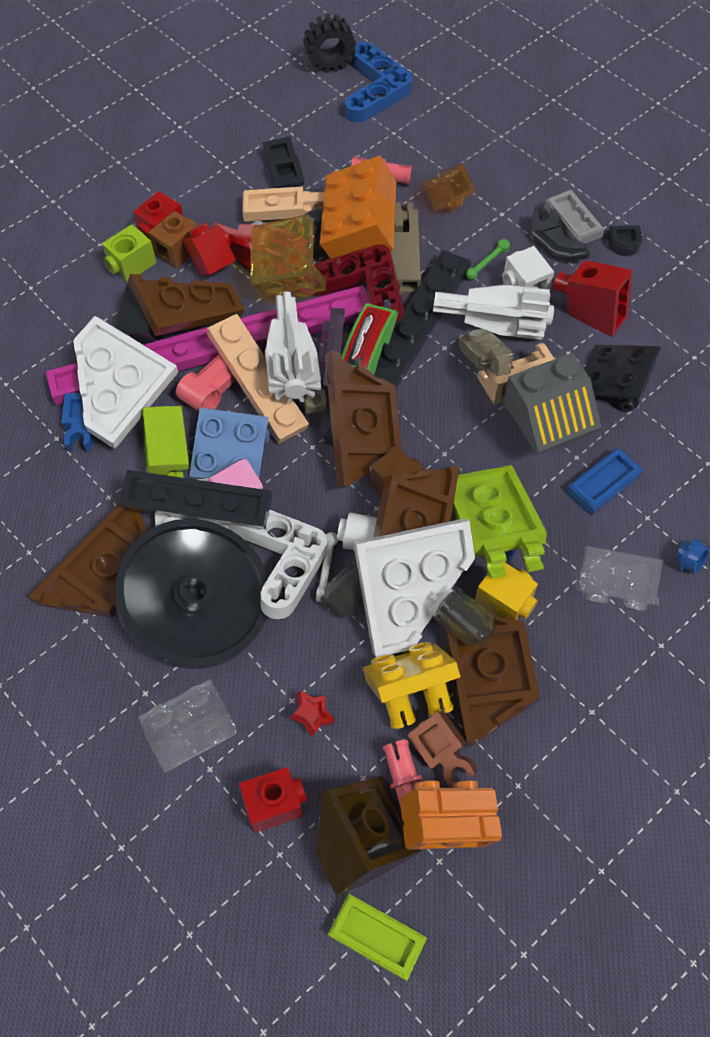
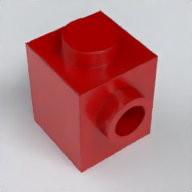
(154, 211)
(209, 248)
(273, 799)

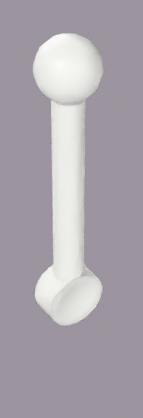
(331, 541)

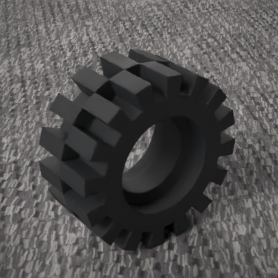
(326, 30)

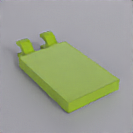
(500, 518)

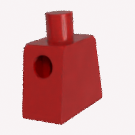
(597, 295)

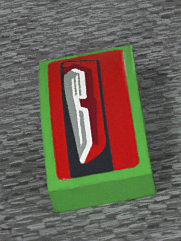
(368, 335)

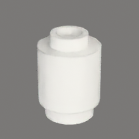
(355, 528)

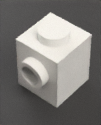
(528, 269)

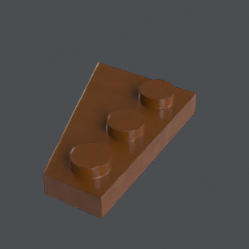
(183, 306)

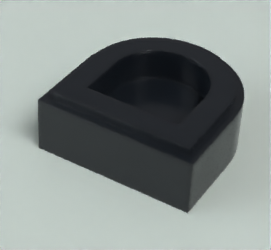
(624, 239)

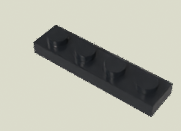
(196, 499)

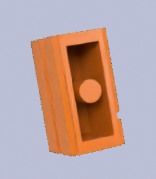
(450, 816)

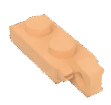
(279, 203)

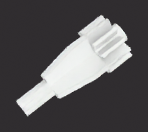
(501, 309)
(291, 354)

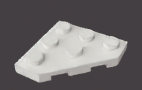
(117, 380)
(408, 578)

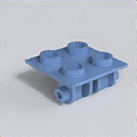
(226, 439)

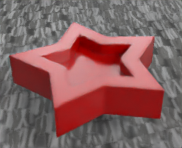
(312, 712)

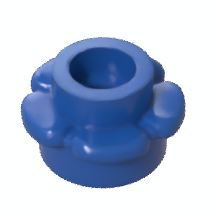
(692, 555)

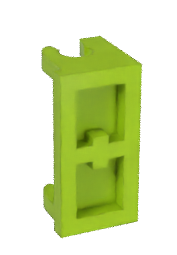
(165, 440)

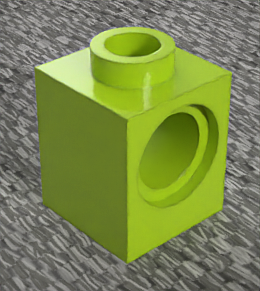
(128, 253)

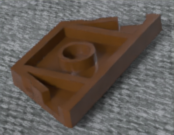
(361, 418)
(416, 500)
(88, 574)
(494, 678)

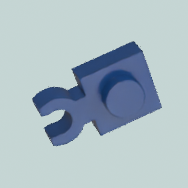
(74, 422)

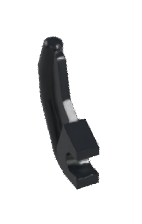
(552, 239)

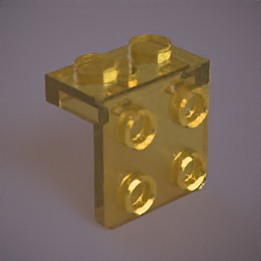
(284, 259)

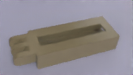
(406, 249)

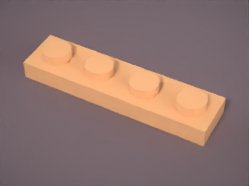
(250, 371)

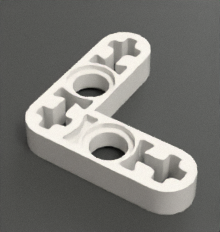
(292, 555)

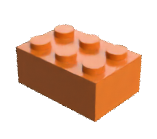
(358, 208)

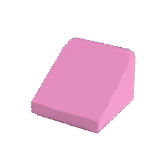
(238, 474)

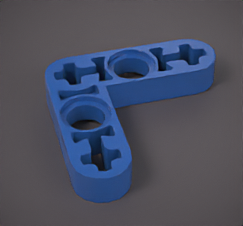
(393, 83)

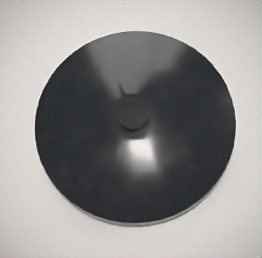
(190, 593)

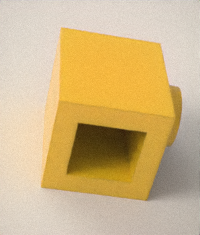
(508, 595)

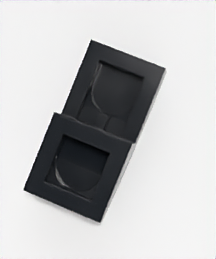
(283, 163)

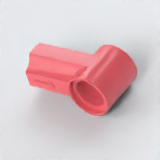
(207, 386)

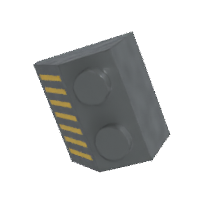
(553, 403)

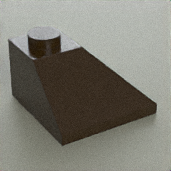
(360, 834)

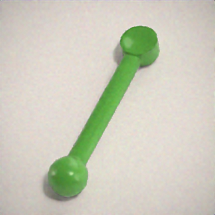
(503, 246)

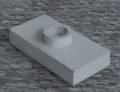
(575, 218)

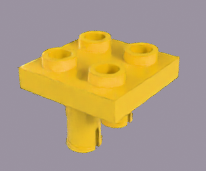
(422, 668)

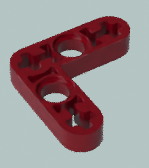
(372, 273)

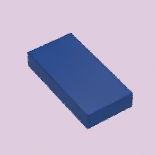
(604, 481)

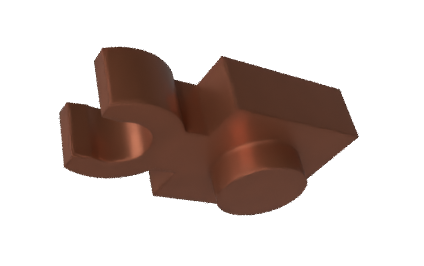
(439, 743)

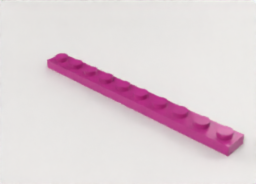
(197, 349)

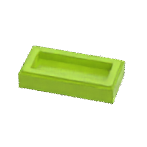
(377, 937)

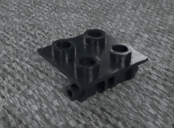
(621, 372)

